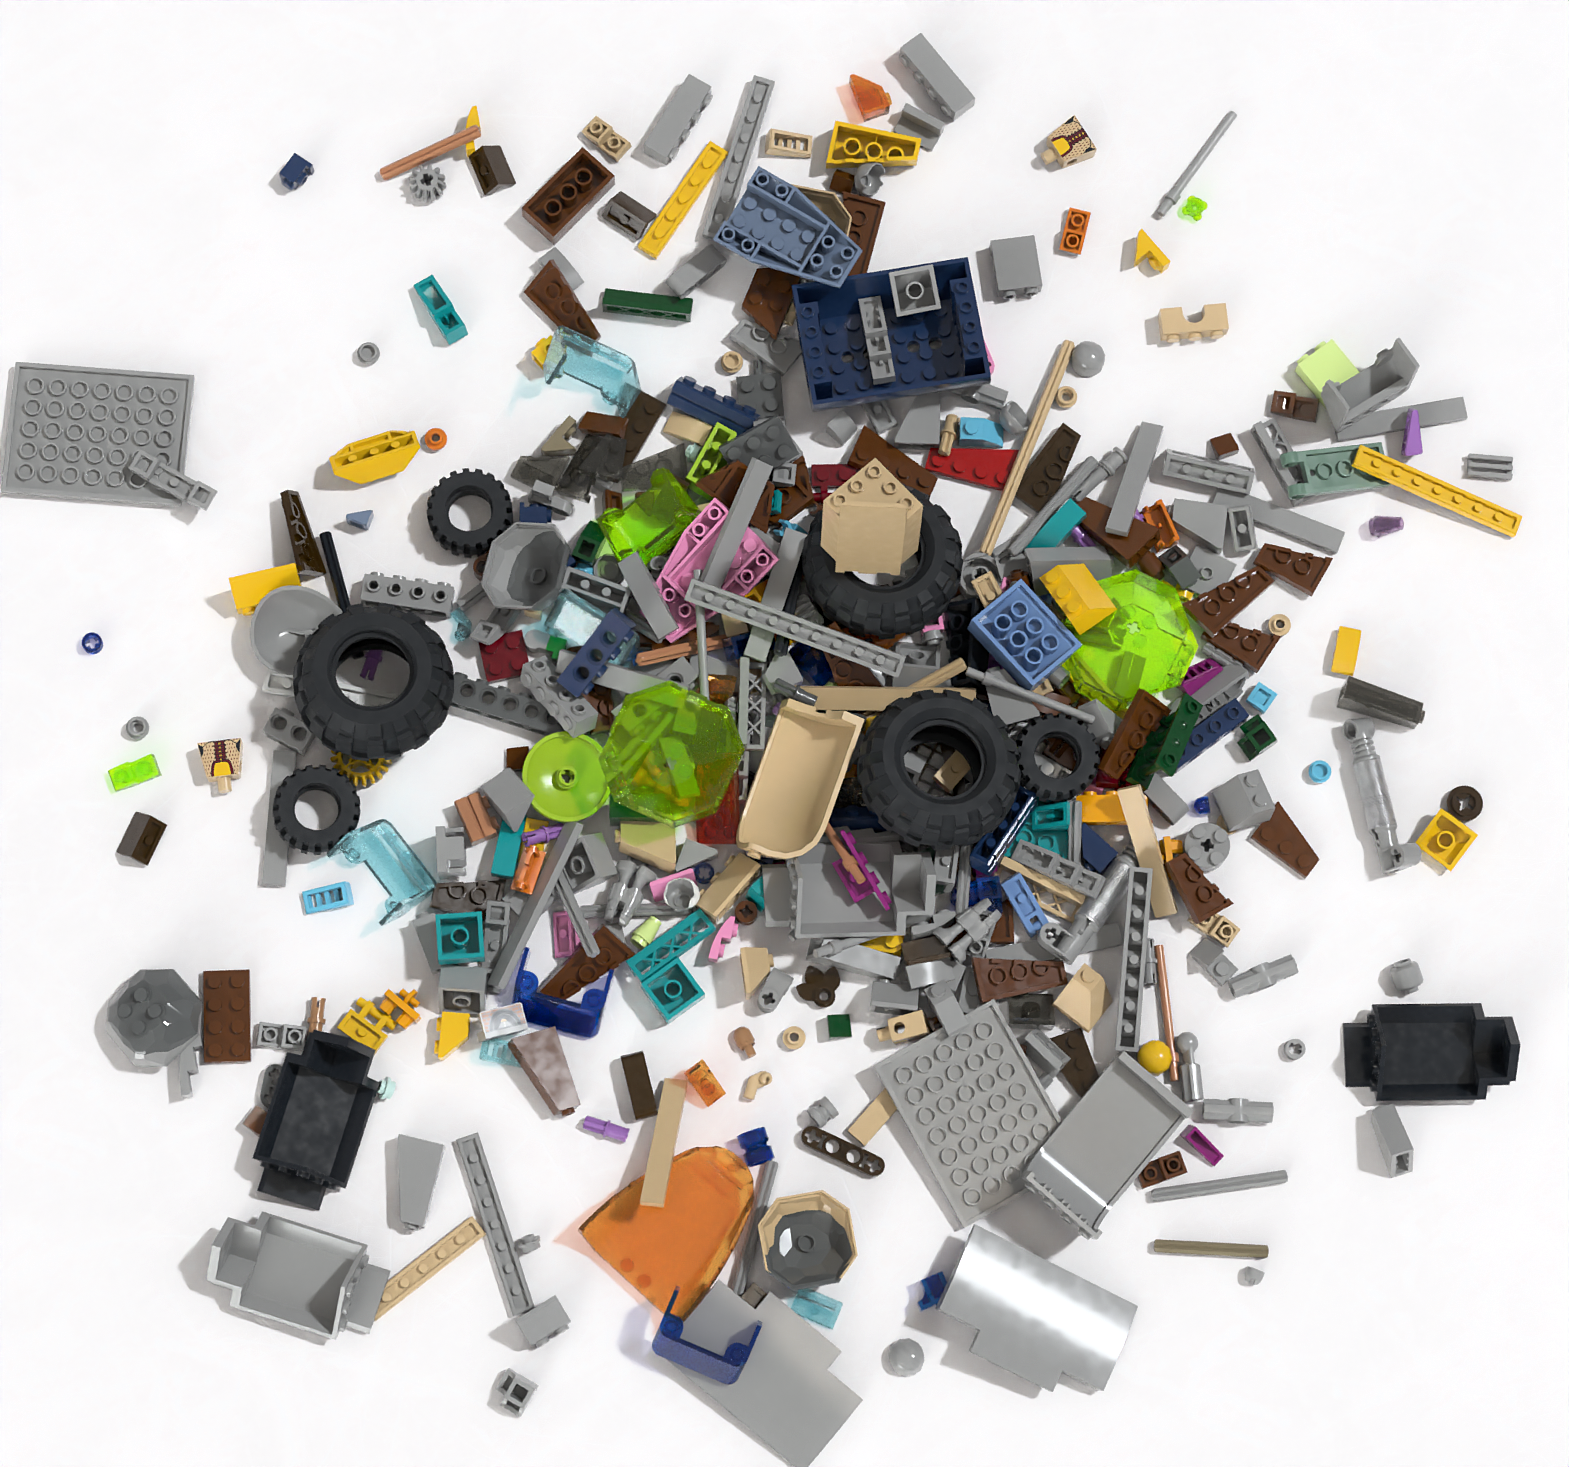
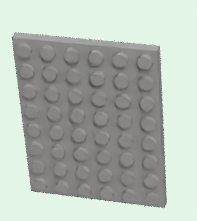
(84, 425)
(972, 1110)

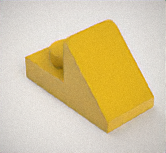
(1148, 249)

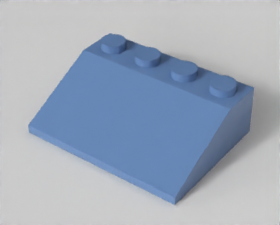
(1024, 636)

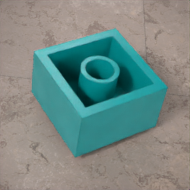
(460, 938)
(673, 990)

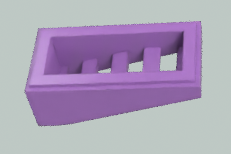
(1412, 436)

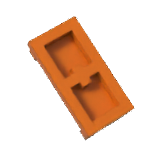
(1159, 517)

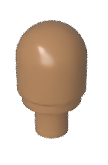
(745, 1041)

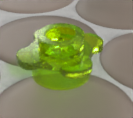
(1194, 202)

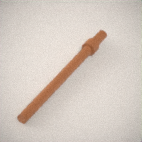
(849, 861)
(1166, 1012)

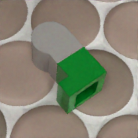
(543, 642)

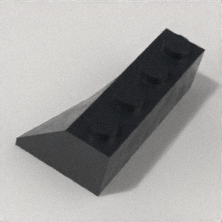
(963, 643)

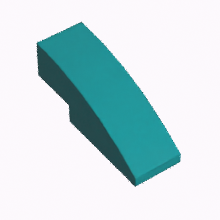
(441, 309)
(1059, 526)
(507, 851)

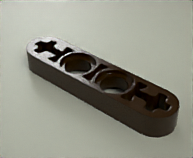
(841, 1154)

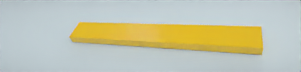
(1436, 491)

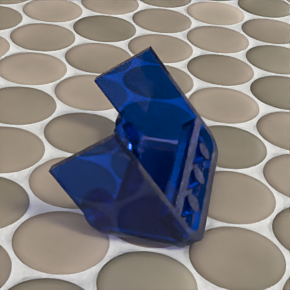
(549, 1011)
(720, 1368)

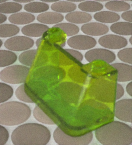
(651, 521)

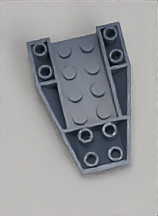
(787, 232)

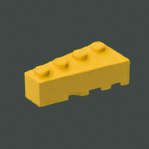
(856, 145)

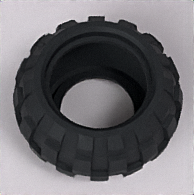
(383, 729)

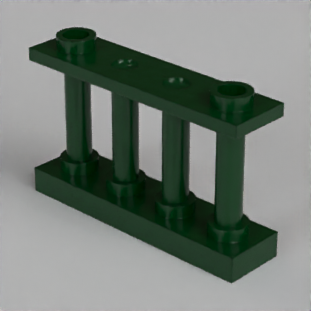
(1165, 744)

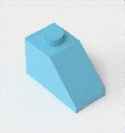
(980, 433)

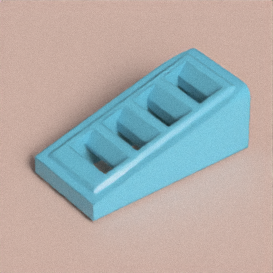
(346, 892)

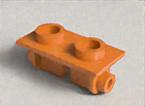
(528, 870)

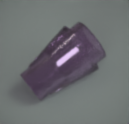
(1385, 525)

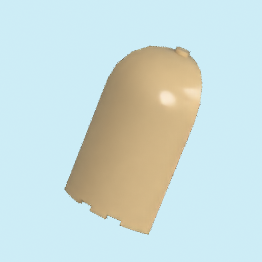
(797, 780)

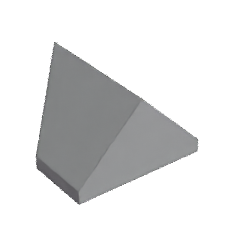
(784, 669)

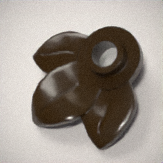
(818, 983)

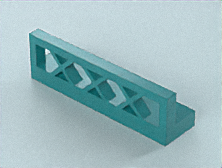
(668, 943)

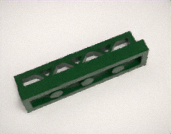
(647, 305)

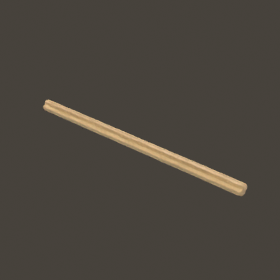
(1027, 447)

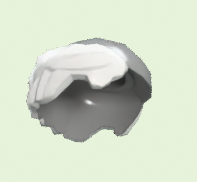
(681, 894)

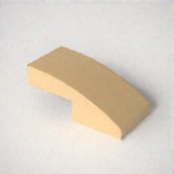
(687, 428)

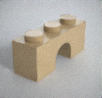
(1175, 327)

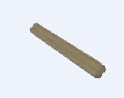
(1211, 1248)

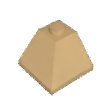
(755, 968)
(1084, 998)

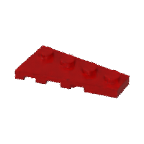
(975, 466)

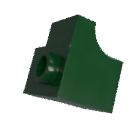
(1257, 737)

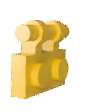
(361, 1030)

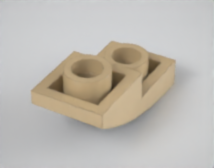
(606, 139)
(1218, 928)

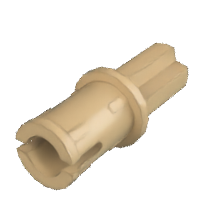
(948, 434)

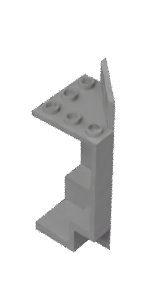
(817, 905)
(297, 1275)

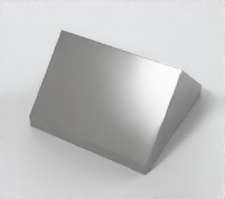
(508, 797)

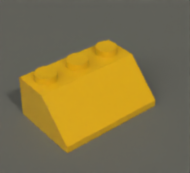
(252, 587)
(1078, 595)

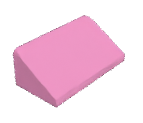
(658, 886)
(565, 937)

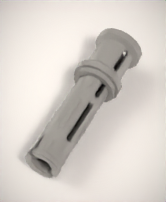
(1106, 468)

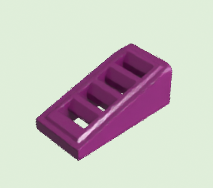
(1196, 678)

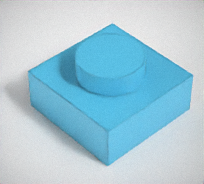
(1261, 697)

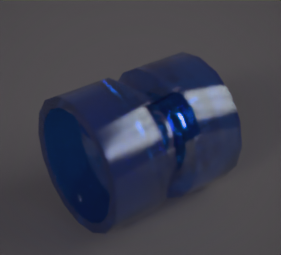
(755, 1147)

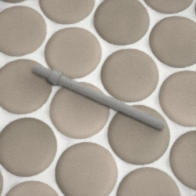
(1174, 195)
(701, 643)
(988, 679)
(836, 946)

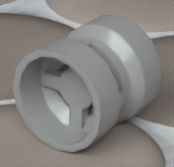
(822, 1112)

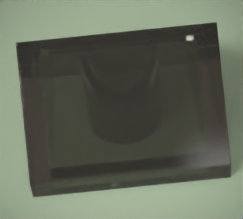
(1031, 1011)

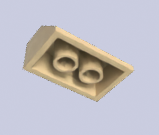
(728, 886)

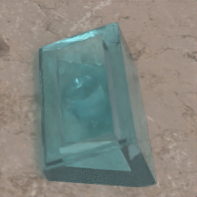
(817, 1307)

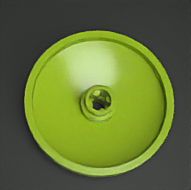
(559, 756)

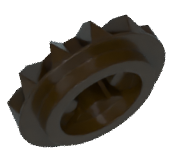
(1475, 803)

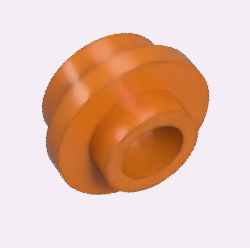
(436, 445)

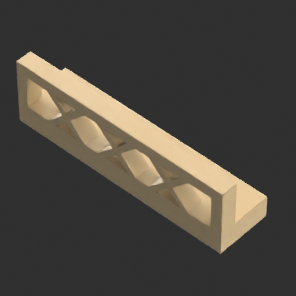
(1047, 885)

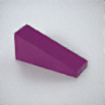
(1201, 1144)

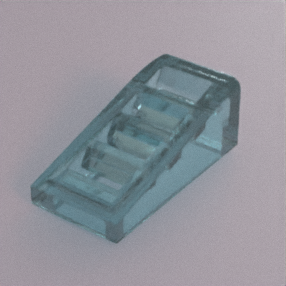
(494, 1059)

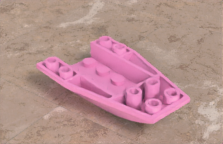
(692, 552)

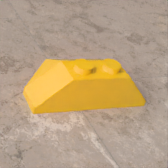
(375, 456)

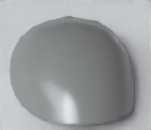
(284, 623)

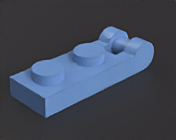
(1024, 903)

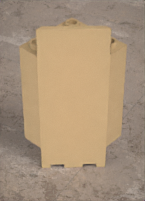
(871, 522)

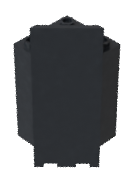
(1430, 1052)
(316, 1119)

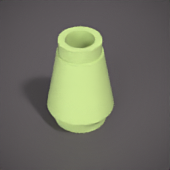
(645, 933)

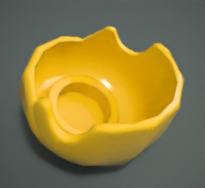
(1154, 1057)

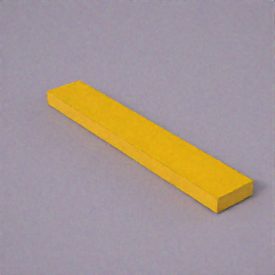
(683, 200)

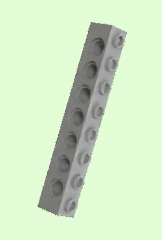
(1133, 959)

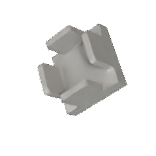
(450, 852)

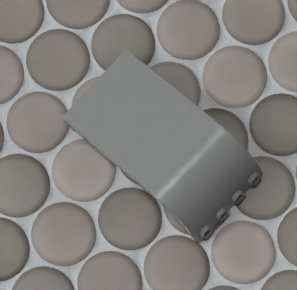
(1104, 1143)

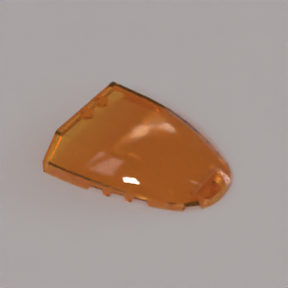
(686, 1238)

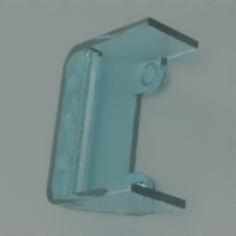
(594, 365)
(578, 620)
(391, 863)

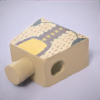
(1068, 145)
(222, 761)
(915, 1028)

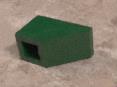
(589, 544)

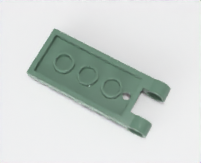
(1331, 471)

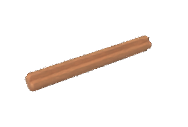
(430, 152)
(677, 651)

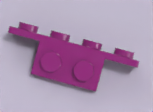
(869, 886)

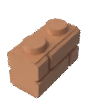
(476, 819)

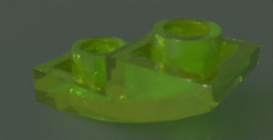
(134, 773)

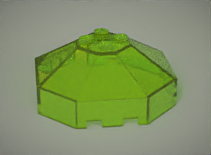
(1118, 663)
(677, 726)

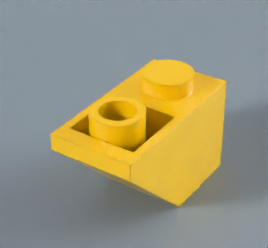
(454, 1032)

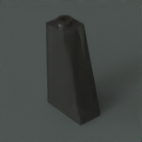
(1380, 703)

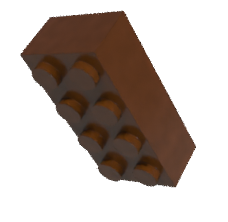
(568, 196)

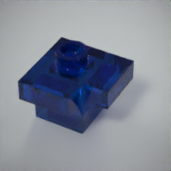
(988, 888)
(932, 1291)

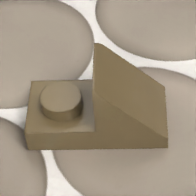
(557, 442)

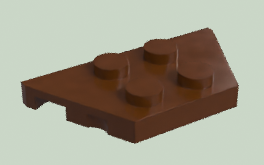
(770, 298)
(724, 486)
(795, 497)

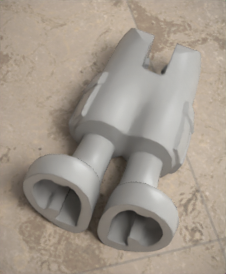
(625, 898)
(974, 926)

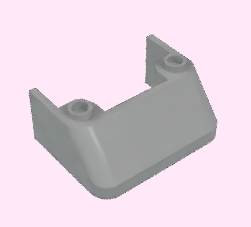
(1370, 388)

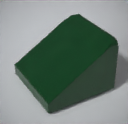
(839, 1026)

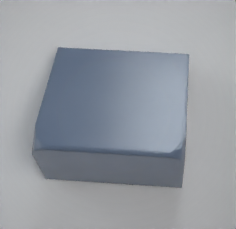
(360, 519)

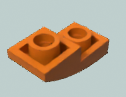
(1075, 231)

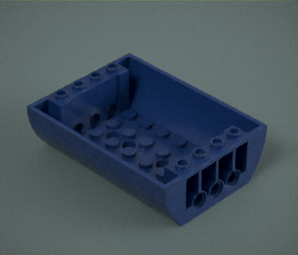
(832, 327)

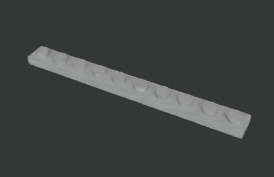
(795, 627)

